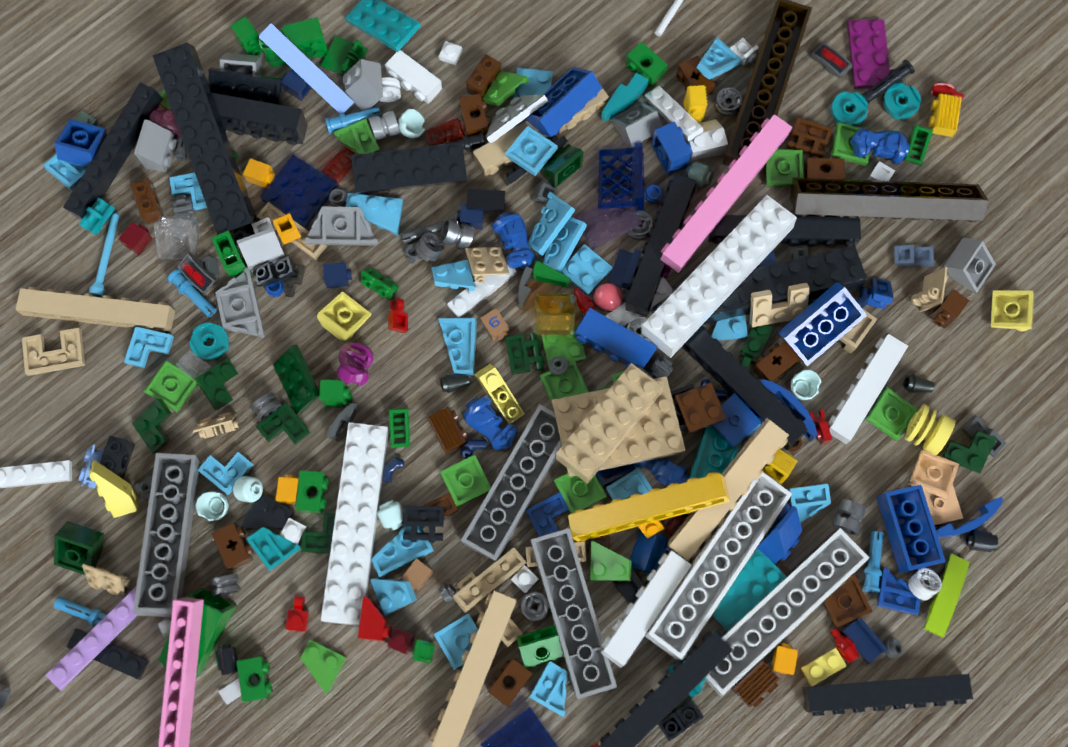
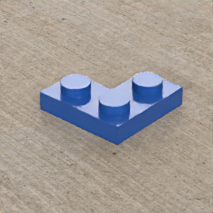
(544, 513)

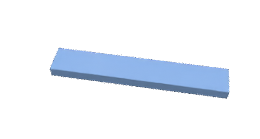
(306, 69)

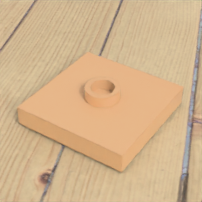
(934, 474)
(943, 509)

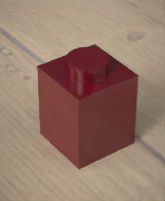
(135, 238)
(401, 641)

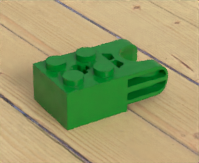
(305, 36)

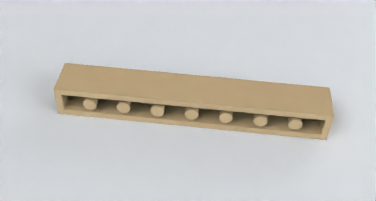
(492, 155)
(95, 310)
(738, 476)
(474, 671)

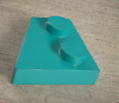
(272, 547)

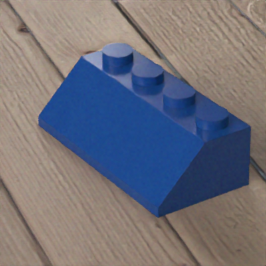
(565, 100)
(822, 323)
(613, 339)
(910, 528)

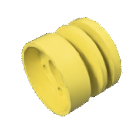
(925, 427)

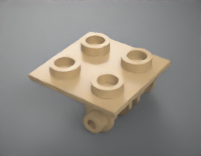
(486, 262)
(933, 290)
(207, 425)
(101, 578)

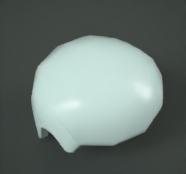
(411, 123)
(805, 384)
(212, 505)

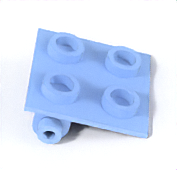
(90, 455)

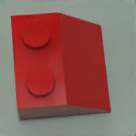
(373, 623)

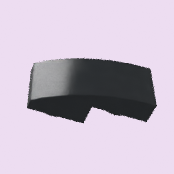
(273, 273)
(680, 720)

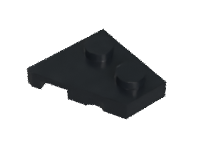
(267, 514)

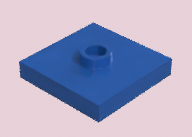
(738, 421)

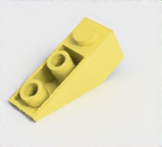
(499, 392)
(117, 492)

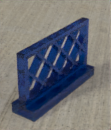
(637, 179)

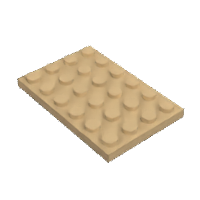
(651, 438)

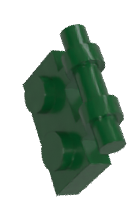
(518, 355)

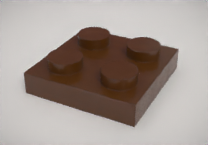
(700, 408)
(847, 603)

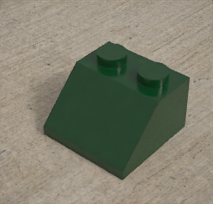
(562, 165)
(77, 546)

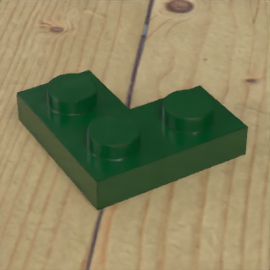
(212, 383)
(283, 420)
(149, 424)
(975, 455)
(317, 541)

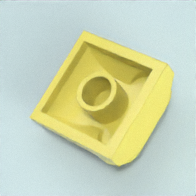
(1012, 310)
(343, 317)

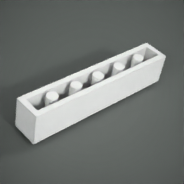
(867, 388)
(645, 609)

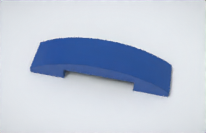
(794, 405)
(987, 511)

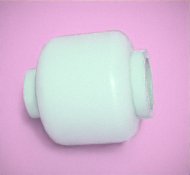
(247, 489)
(391, 514)

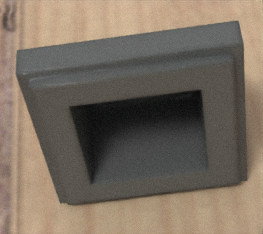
(541, 192)
(211, 265)

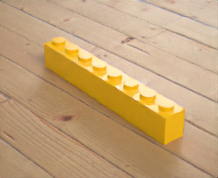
(649, 507)

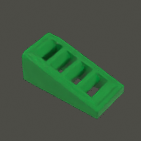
(920, 131)
(548, 275)
(406, 427)
(423, 651)

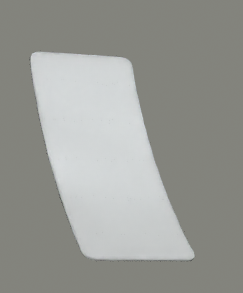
(232, 690)

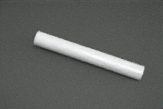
(668, 17)

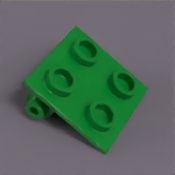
(343, 55)

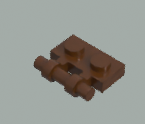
(810, 132)

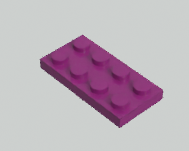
(868, 52)

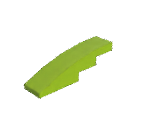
(945, 601)

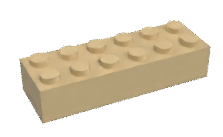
(609, 423)

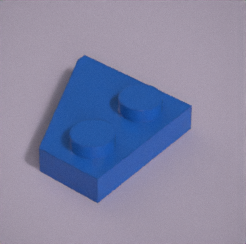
(896, 595)

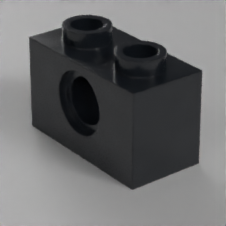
(117, 455)

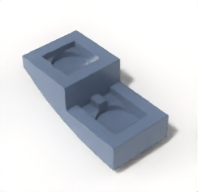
(914, 257)

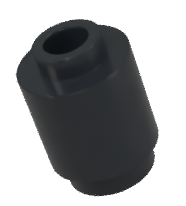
(982, 541)
(226, 659)

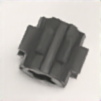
(183, 206)
(661, 368)

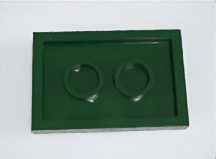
(296, 379)

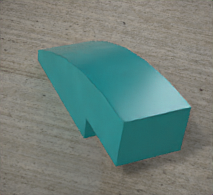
(625, 97)

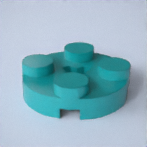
(854, 100)
(897, 110)
(219, 346)

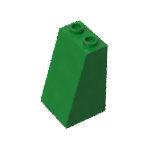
(215, 618)

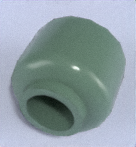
(701, 173)

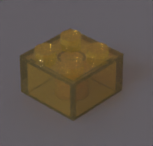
(554, 314)

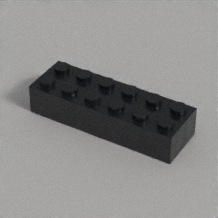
(261, 119)
(409, 168)

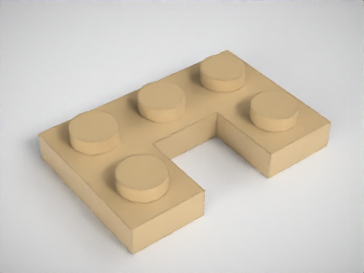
(764, 312)
(38, 361)

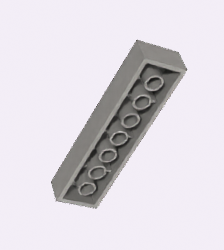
(515, 486)
(166, 534)
(573, 613)

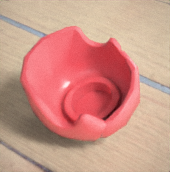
(608, 297)

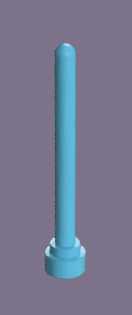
(98, 288)

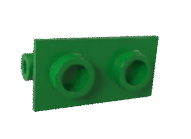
(372, 279)

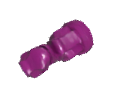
(353, 361)

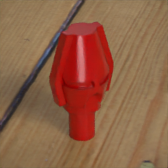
(945, 88)
(583, 301)
(845, 646)

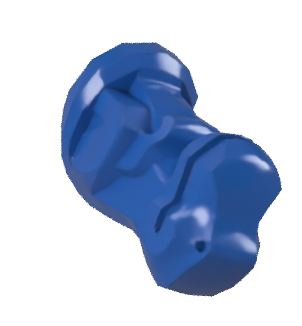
(883, 144)
(514, 237)
(484, 420)
(665, 471)

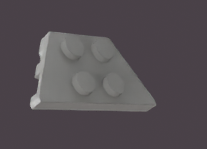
(513, 114)
(340, 227)
(240, 306)

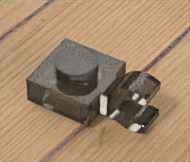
(292, 281)

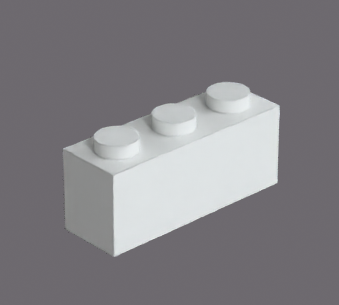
(413, 77)

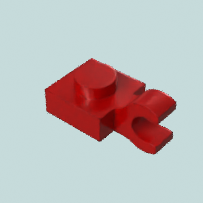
(396, 317)
(822, 428)
(297, 619)

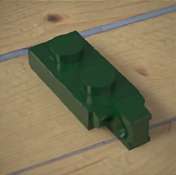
(755, 343)

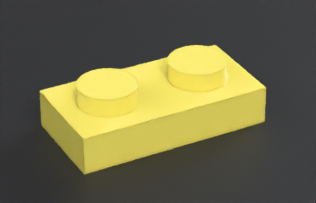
(823, 667)

